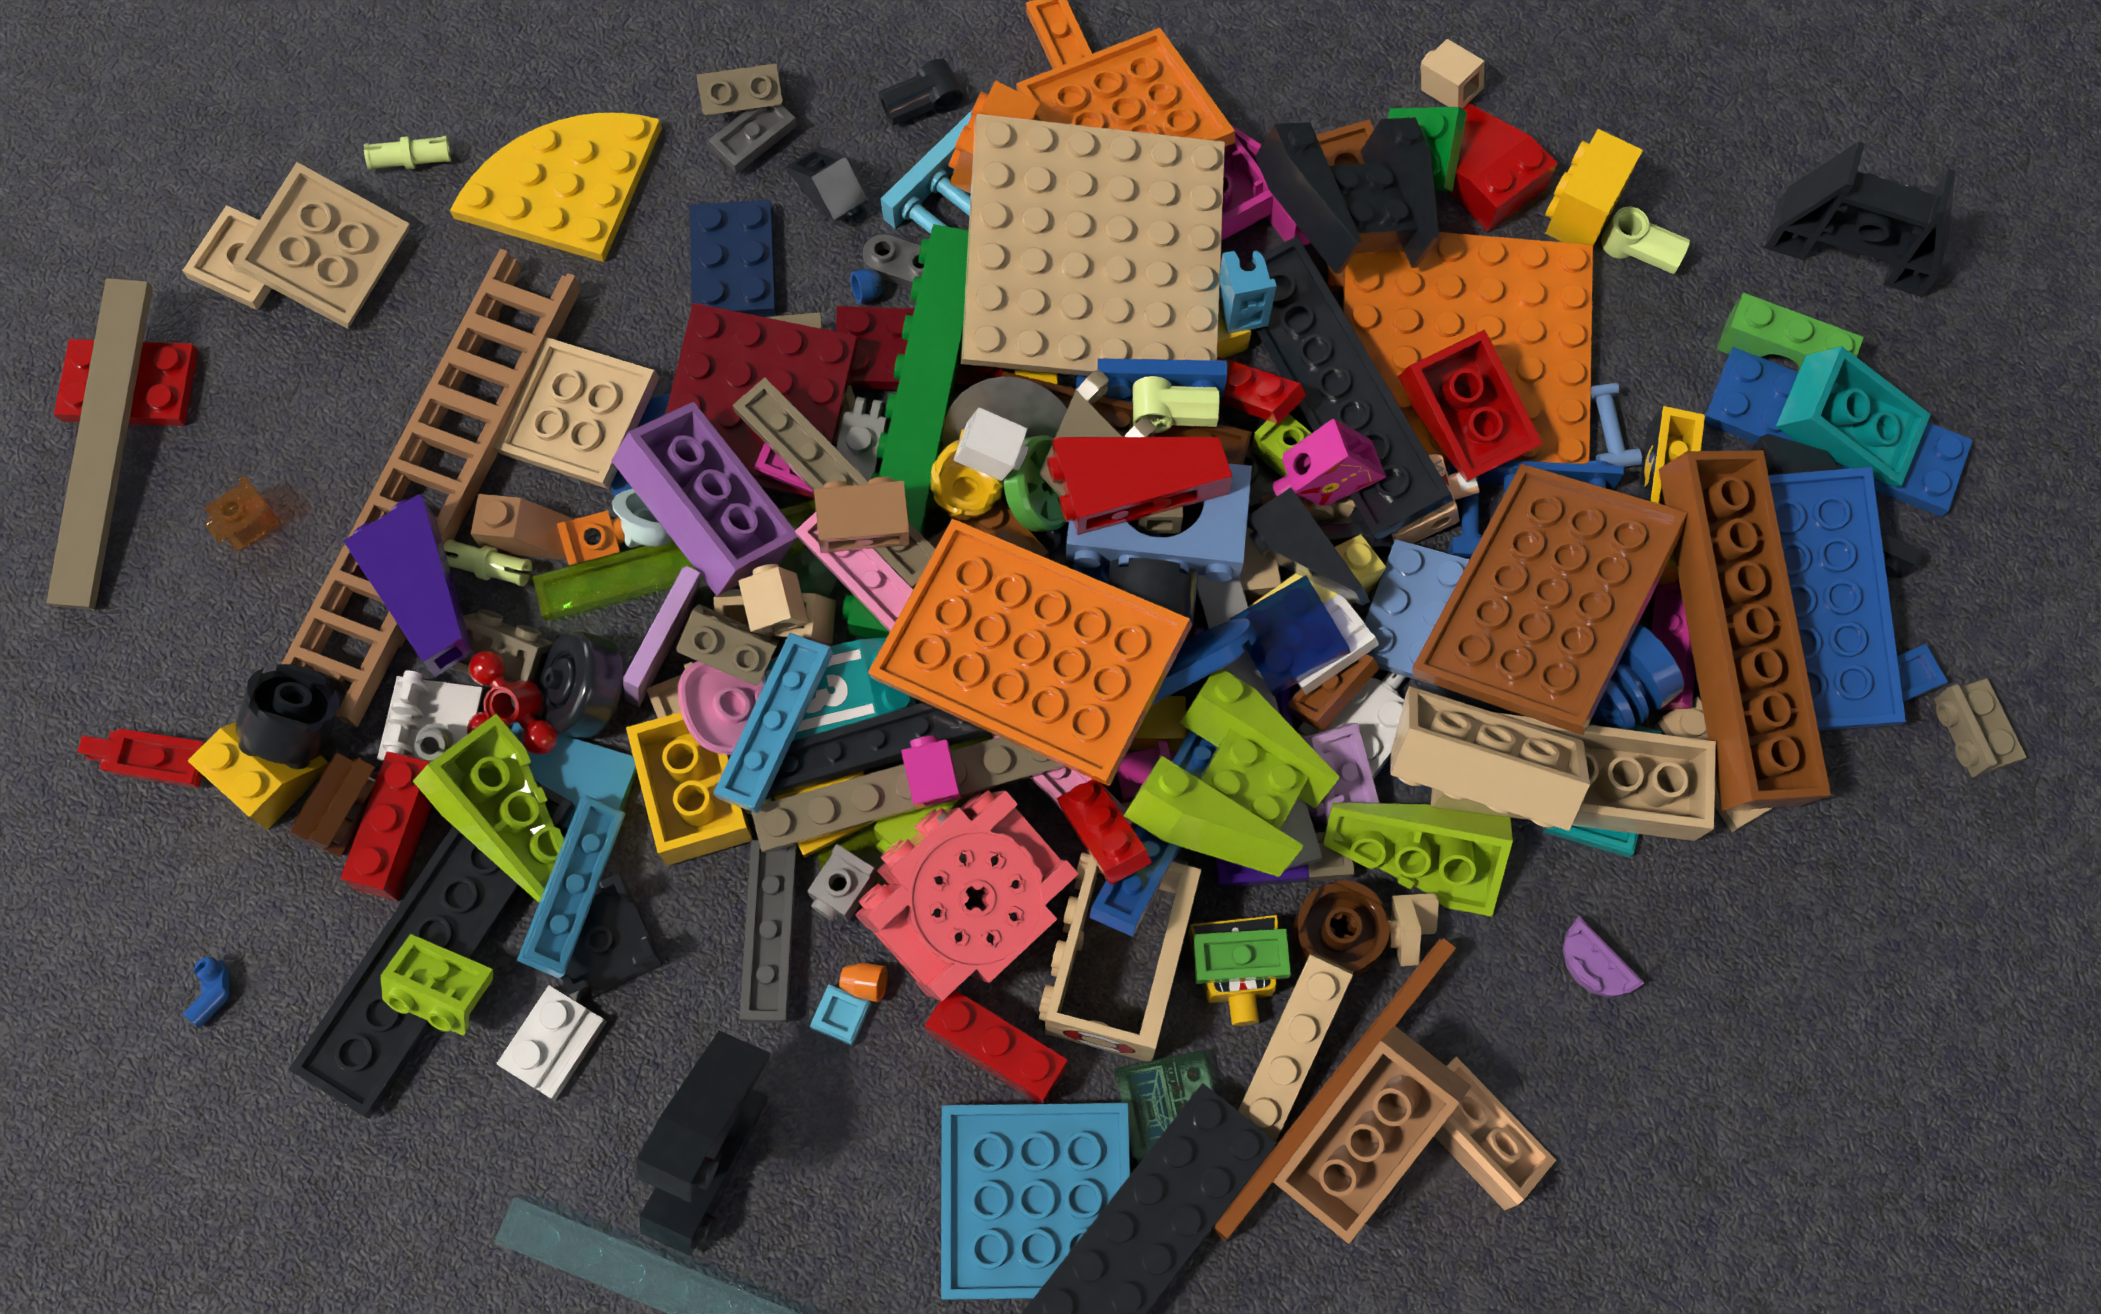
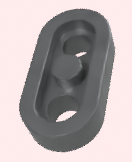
(898, 264)

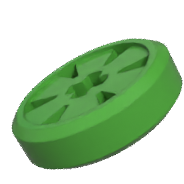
(1029, 495)

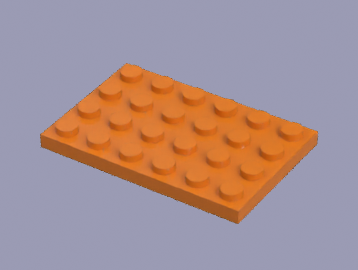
(1031, 650)

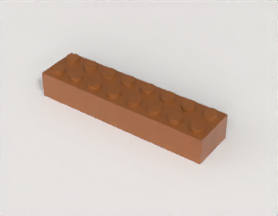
(1744, 632)

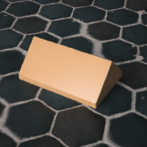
(1493, 1143)

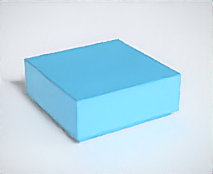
(840, 1015)

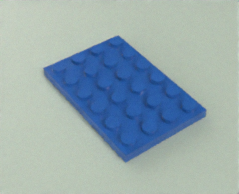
(1840, 595)

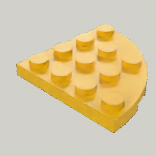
(563, 182)

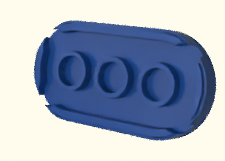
(1207, 654)

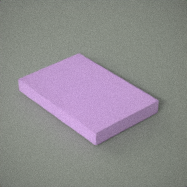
(661, 636)

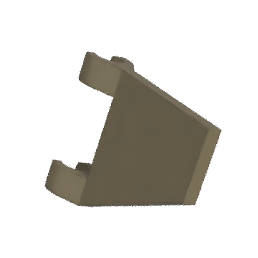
(1084, 420)

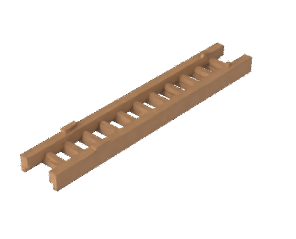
(404, 463)

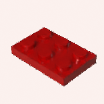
(160, 388)

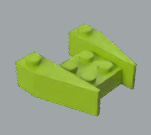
(1244, 788)

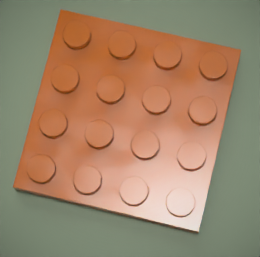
(1130, 88)

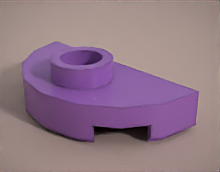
(1595, 963)

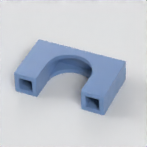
(1210, 545)

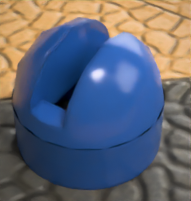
(864, 285)

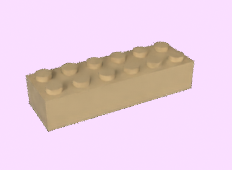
(1636, 783)

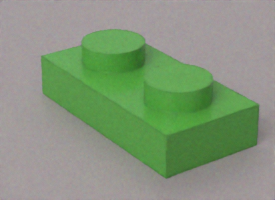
(1241, 956)

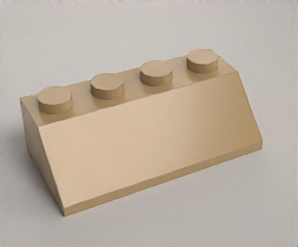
(1489, 759)

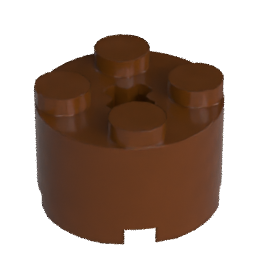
(1349, 905)

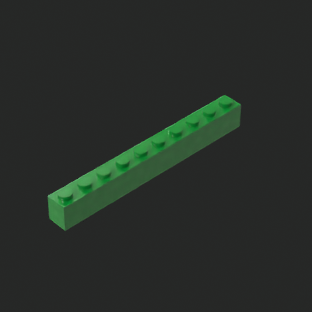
(924, 389)

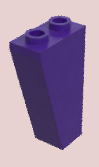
(413, 578)

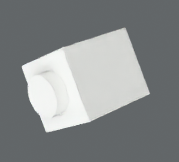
(991, 444)

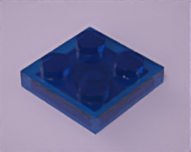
(1292, 635)

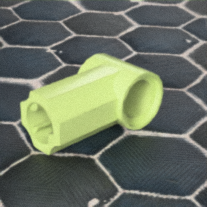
(1644, 240)
(1174, 405)

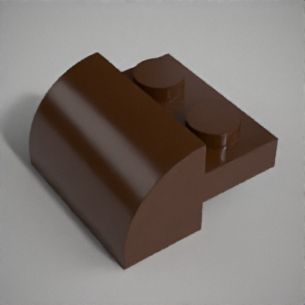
(335, 805)

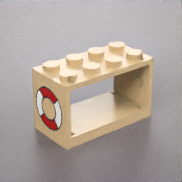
(1179, 880)

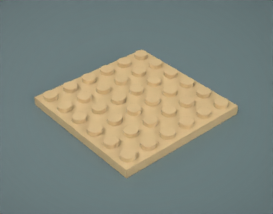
(1090, 246)

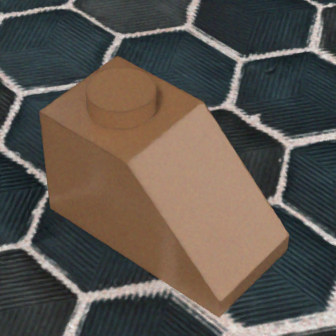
(518, 527)

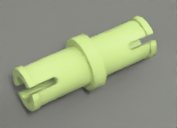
(407, 152)
(487, 562)

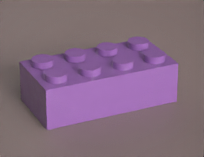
(704, 497)

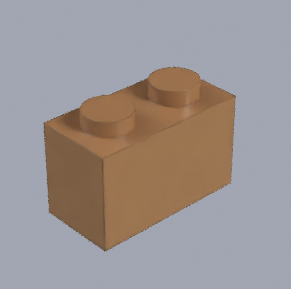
(861, 515)

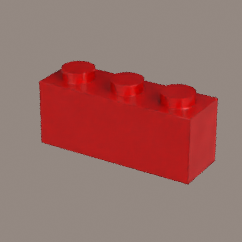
(389, 830)
(996, 1046)

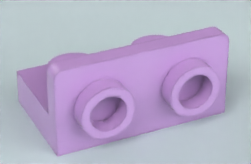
(1345, 754)

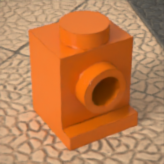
(574, 543)

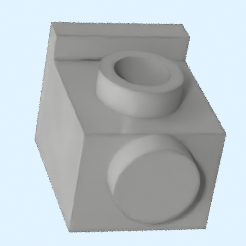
(844, 903)

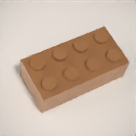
(1372, 1134)

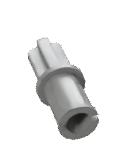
(433, 741)

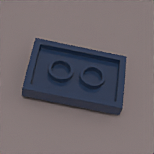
(733, 256)

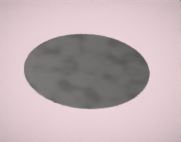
(1011, 399)

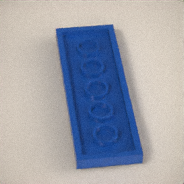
(1752, 399)

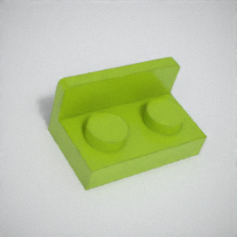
(434, 984)

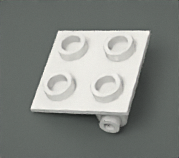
(425, 702)

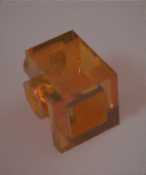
(240, 516)

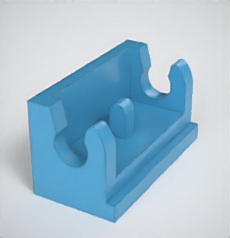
(1245, 295)

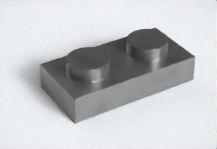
(751, 135)

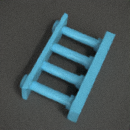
(927, 176)

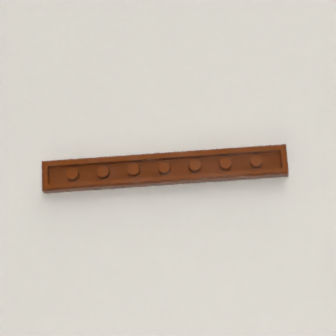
(1330, 1091)

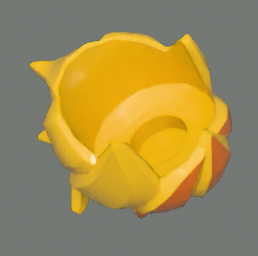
(962, 489)

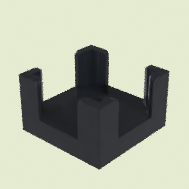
(611, 944)

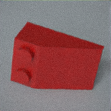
(1498, 168)
(1470, 406)

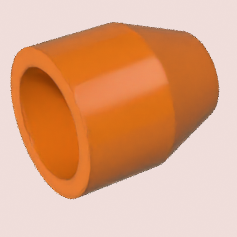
(864, 981)

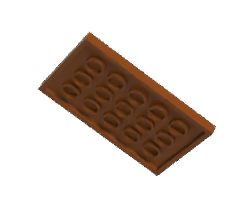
(1551, 598)

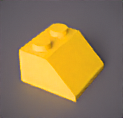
(253, 784)

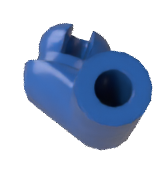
(214, 990)

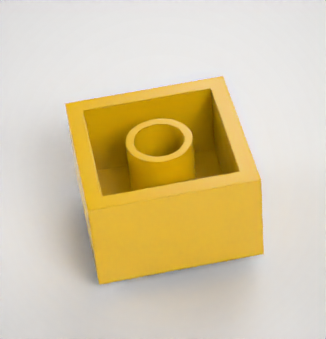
(1591, 188)

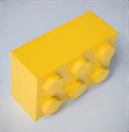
(679, 789)

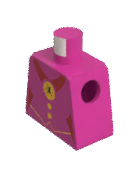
(1330, 464)

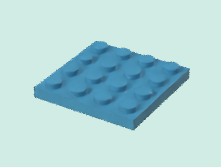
(1023, 1191)

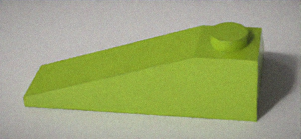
(495, 803)
(1427, 847)

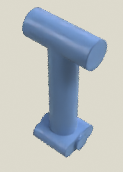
(1616, 455)

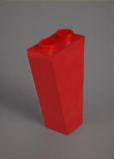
(1134, 477)

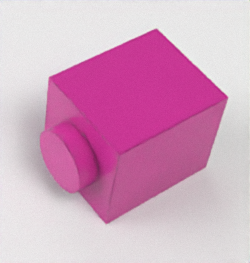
(930, 772)

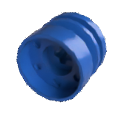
(1642, 681)

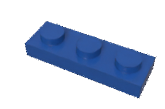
(1186, 373)

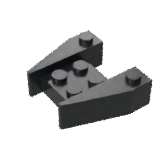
(1356, 205)
(1868, 218)
(700, 1143)

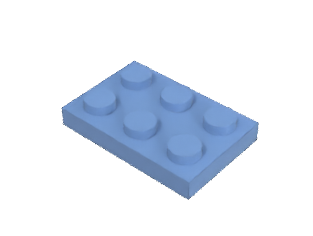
(1409, 603)

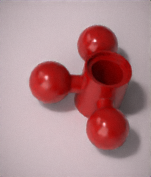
(488, 670)

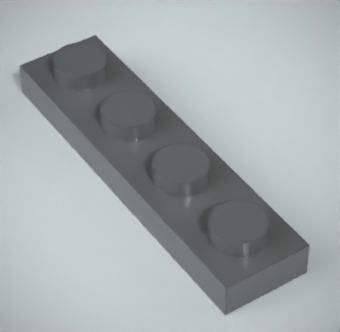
(768, 935)

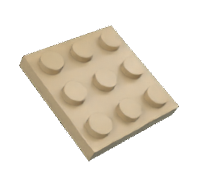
(321, 245)
(576, 411)

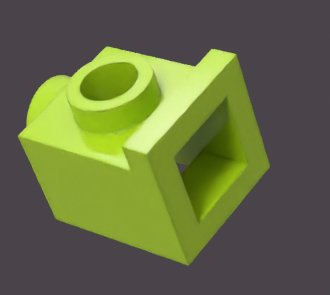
(1270, 445)

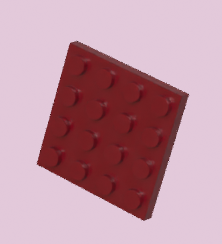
(734, 351)

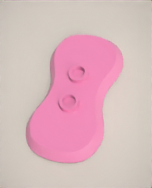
(716, 706)

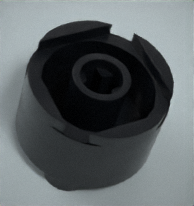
(1157, 583)
(286, 715)

